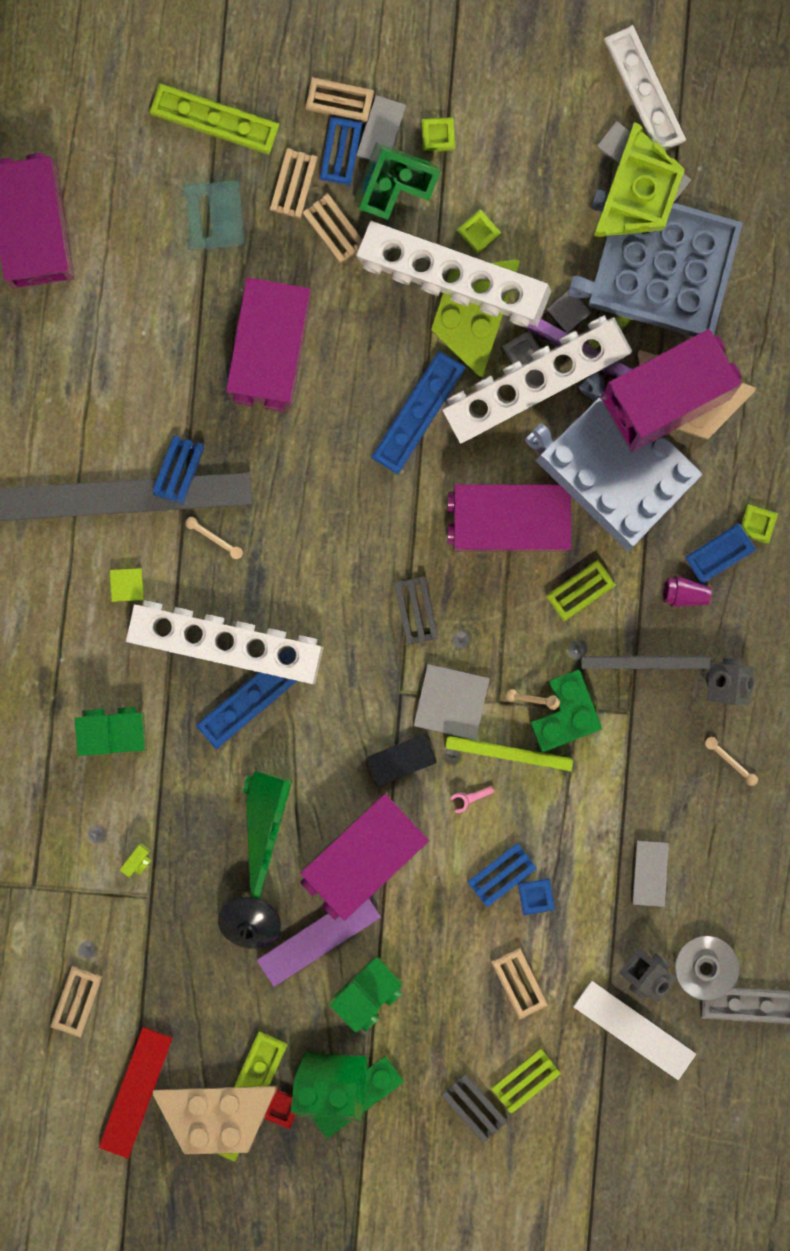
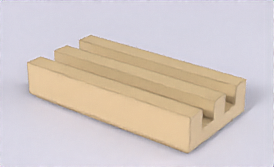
(366, 106)
(301, 157)
(318, 207)
(507, 958)
(86, 975)

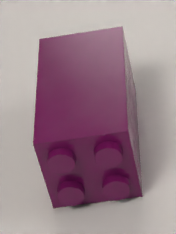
(33, 223)
(268, 344)
(671, 390)
(509, 518)
(362, 858)

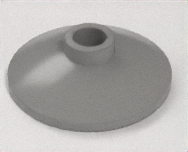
(723, 968)

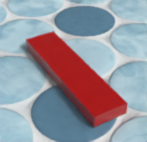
(135, 1092)

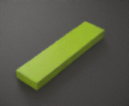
(214, 119)
(509, 753)
(259, 1067)

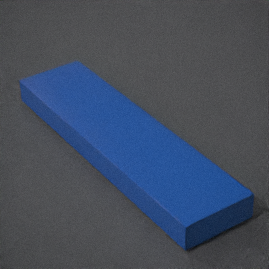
(418, 412)
(245, 703)

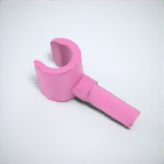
(472, 797)

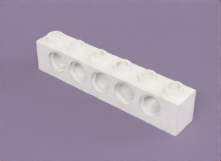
(382, 239)
(468, 424)
(143, 632)

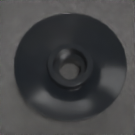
(249, 922)

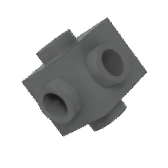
(730, 682)
(648, 975)

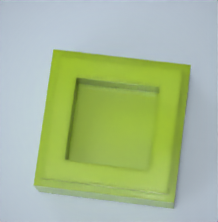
(438, 134)
(478, 232)
(758, 523)
(126, 585)

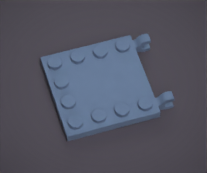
(665, 275)
(610, 482)

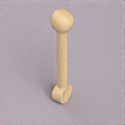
(192, 523)
(552, 701)
(712, 744)

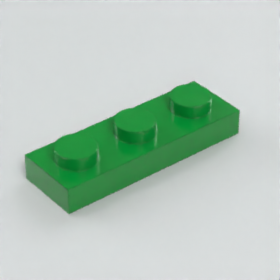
(380, 1081)

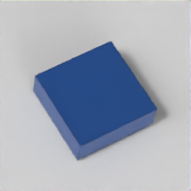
(536, 896)

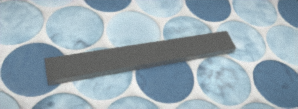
(121, 497)

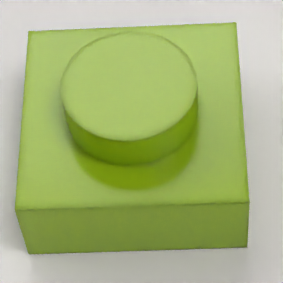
(137, 861)

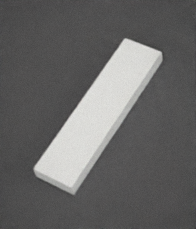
(644, 88)
(634, 1030)

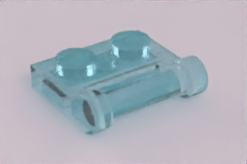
(224, 215)

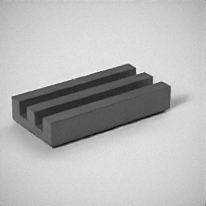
(410, 584)
(492, 1128)

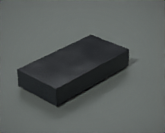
(401, 760)

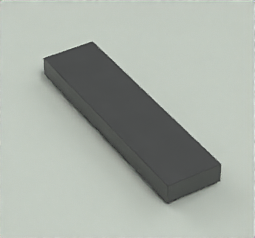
(645, 662)

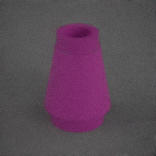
(683, 592)

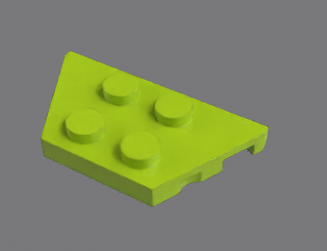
(641, 188)
(466, 328)

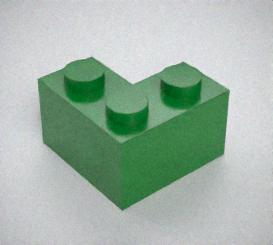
(388, 174)
(575, 714)
(110, 733)
(365, 993)

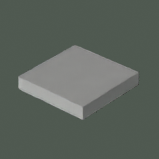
(451, 702)

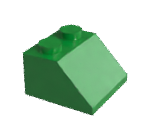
(330, 1087)

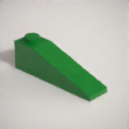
(265, 811)

